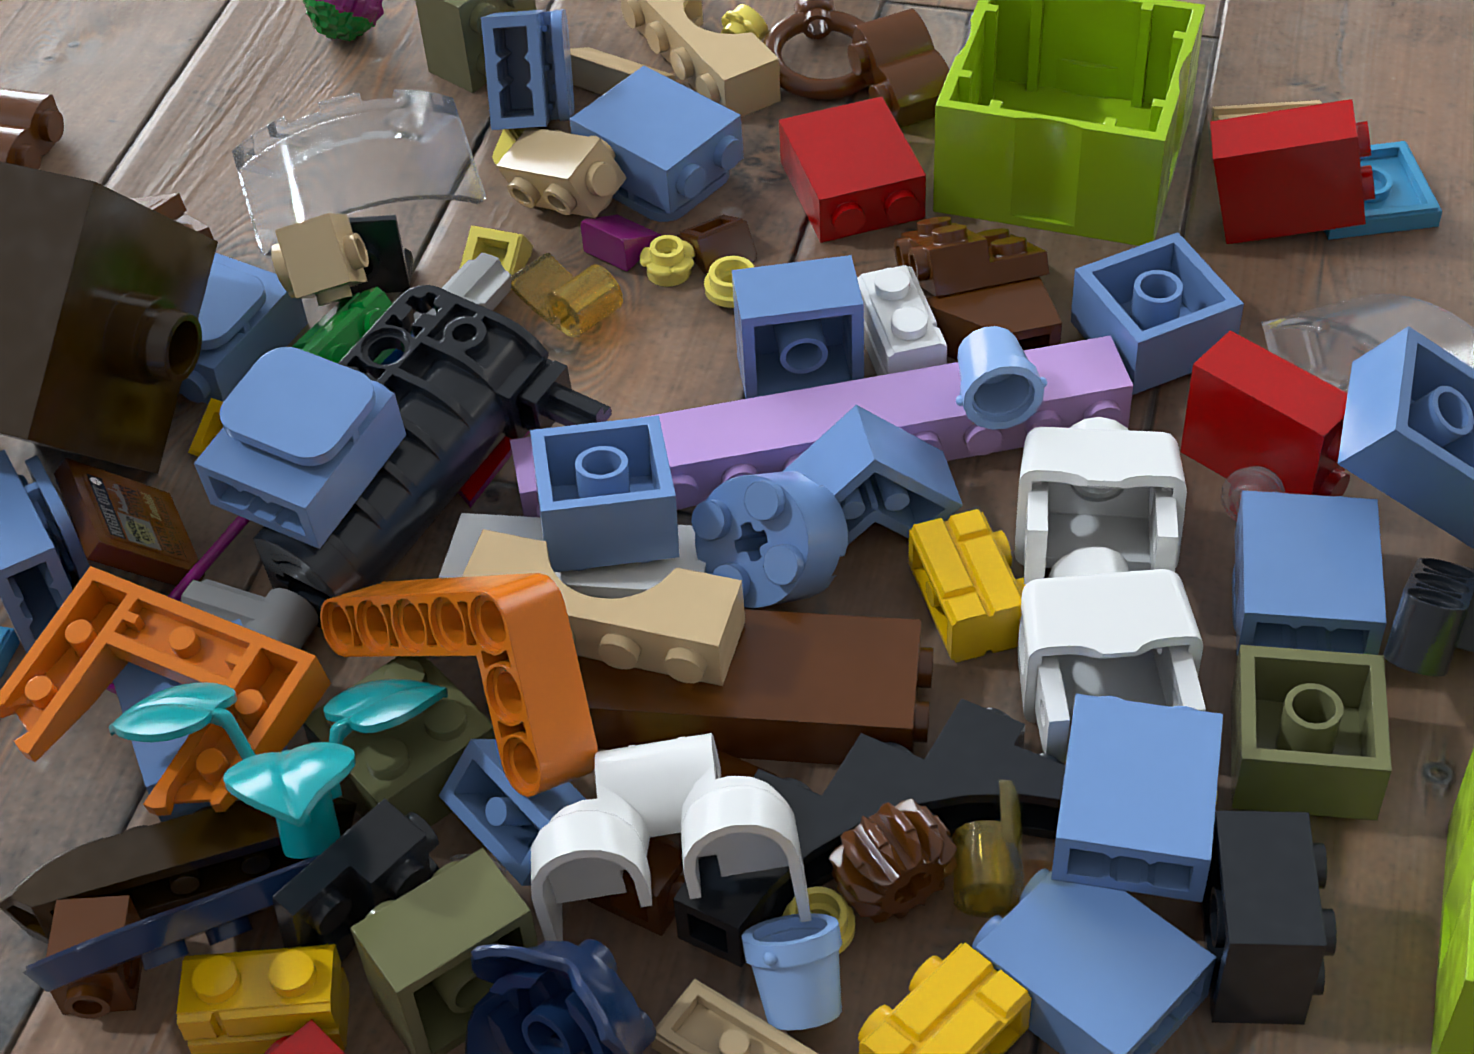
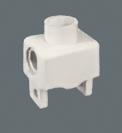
(1099, 490)
(1104, 635)

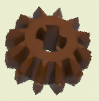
(893, 860)

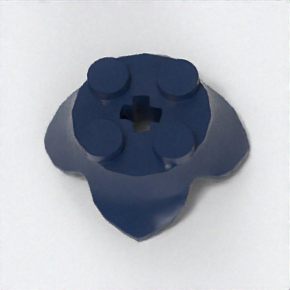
(554, 1002)

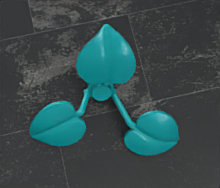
(290, 784)

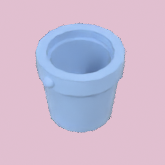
(997, 379)
(796, 969)

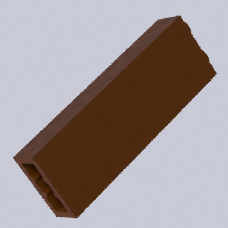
(791, 694)

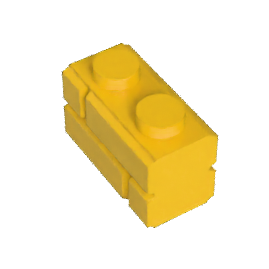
(967, 583)
(260, 996)
(951, 1009)

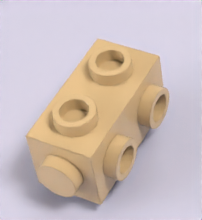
(561, 172)

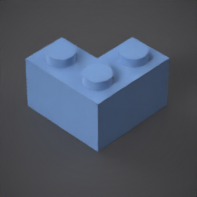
(880, 474)

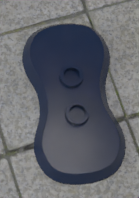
(164, 934)

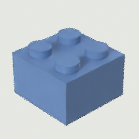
(1157, 307)
(798, 325)
(605, 493)

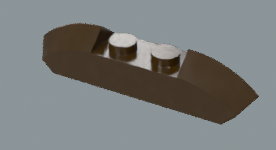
(159, 864)

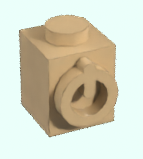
(320, 258)

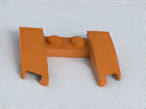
(120, 622)

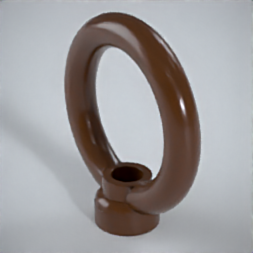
(816, 21)

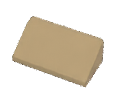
(602, 71)

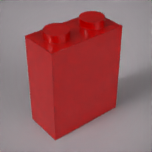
(852, 169)
(1292, 171)
(1264, 413)

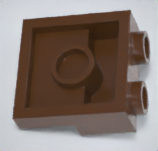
(956, 260)

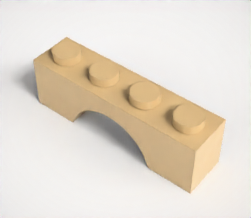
(722, 67)
(676, 628)

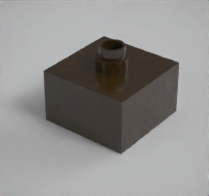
(94, 316)

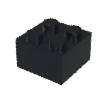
(1266, 917)

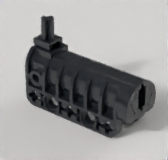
(459, 394)

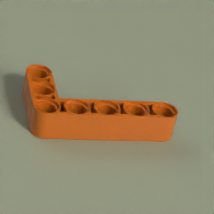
(522, 651)

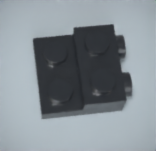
(363, 868)

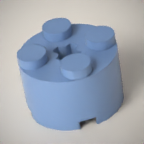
(771, 534)

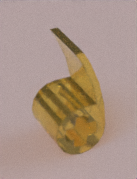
(566, 300)
(990, 861)

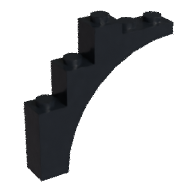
(953, 782)

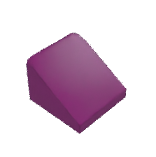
(615, 240)

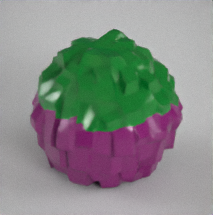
(343, 17)

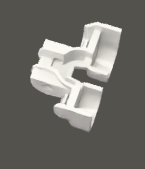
(659, 793)

